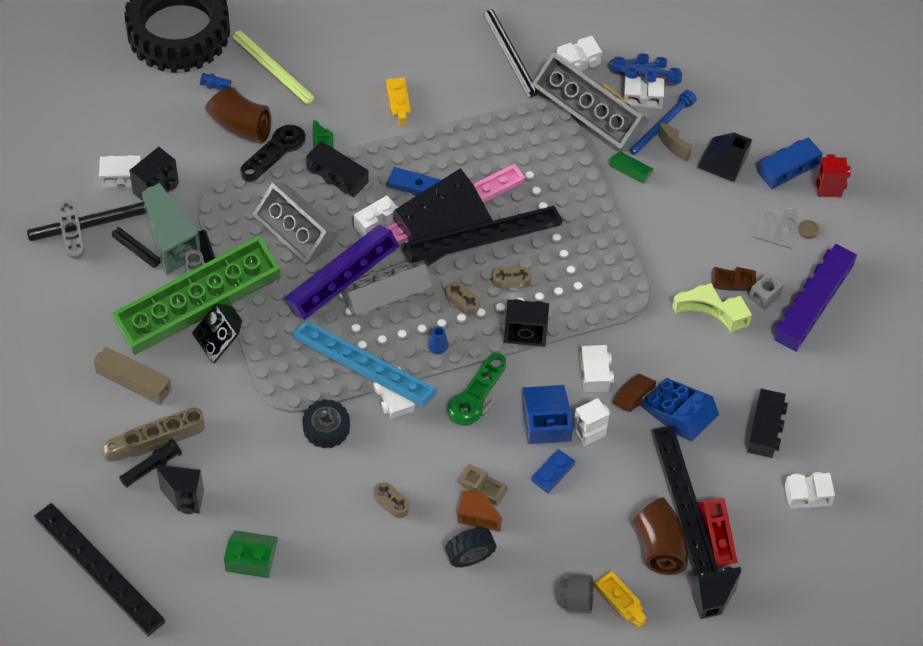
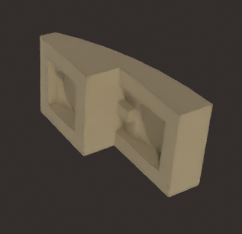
(669, 137)
(478, 480)

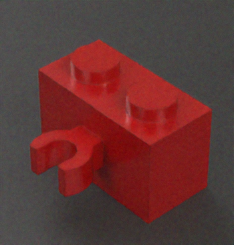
(832, 176)

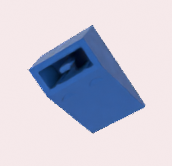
(681, 407)
(547, 414)

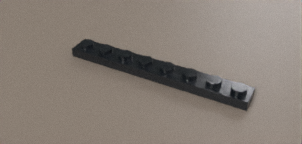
(482, 234)
(684, 500)
(99, 569)

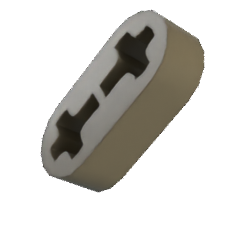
(511, 277)
(460, 300)
(389, 503)

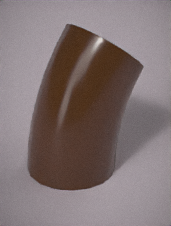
(240, 115)
(662, 538)

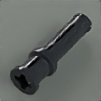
(159, 457)

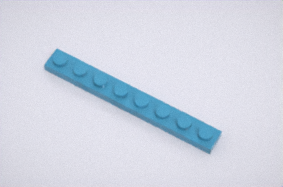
(365, 363)

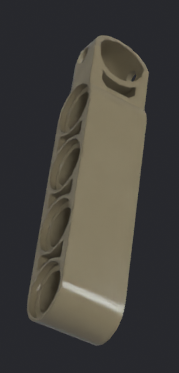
(161, 428)

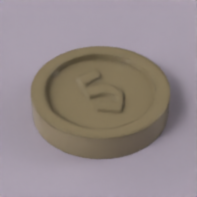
(808, 229)

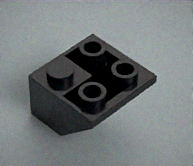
(726, 155)
(218, 330)
(715, 590)

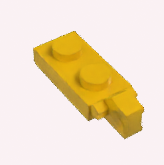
(398, 99)
(621, 599)

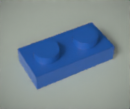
(553, 471)

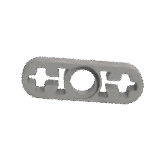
(73, 214)

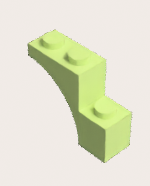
(704, 299)

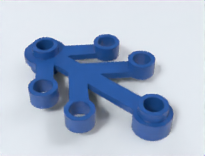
(647, 70)

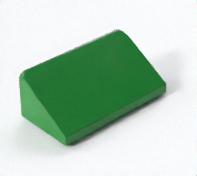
(630, 166)

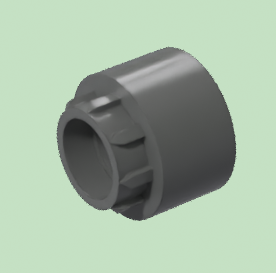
(576, 593)

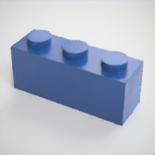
(790, 162)

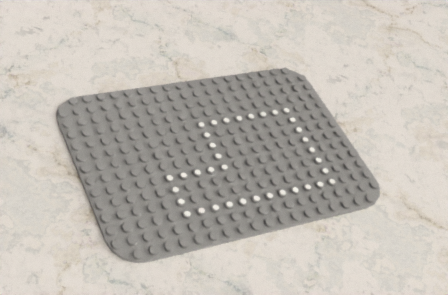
(579, 268)

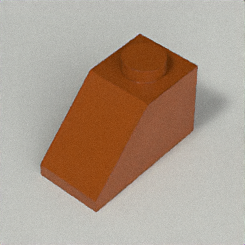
(478, 511)

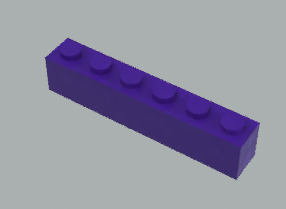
(341, 272)
(815, 297)

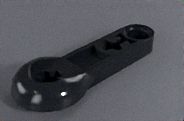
(273, 151)

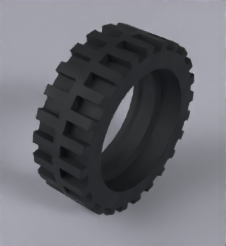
(177, 53)

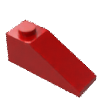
(718, 530)

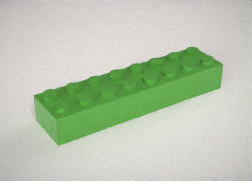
(195, 293)

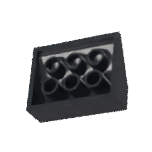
(442, 209)

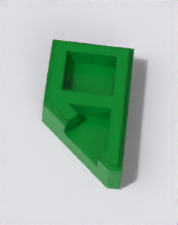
(321, 134)

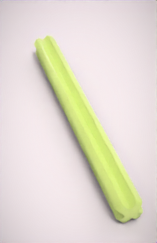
(273, 67)

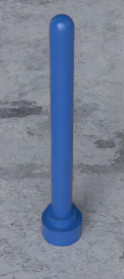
(686, 99)

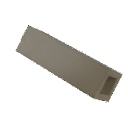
(132, 375)

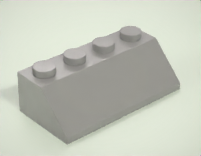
(295, 222)
(386, 286)

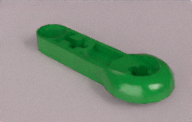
(476, 393)

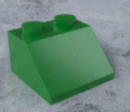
(250, 554)

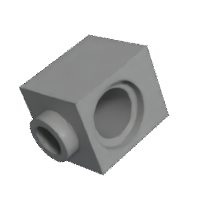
(765, 298)

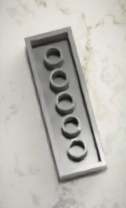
(590, 101)

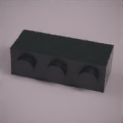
(337, 169)
(767, 423)

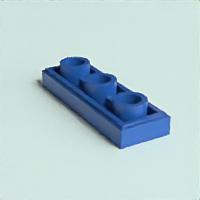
(410, 181)

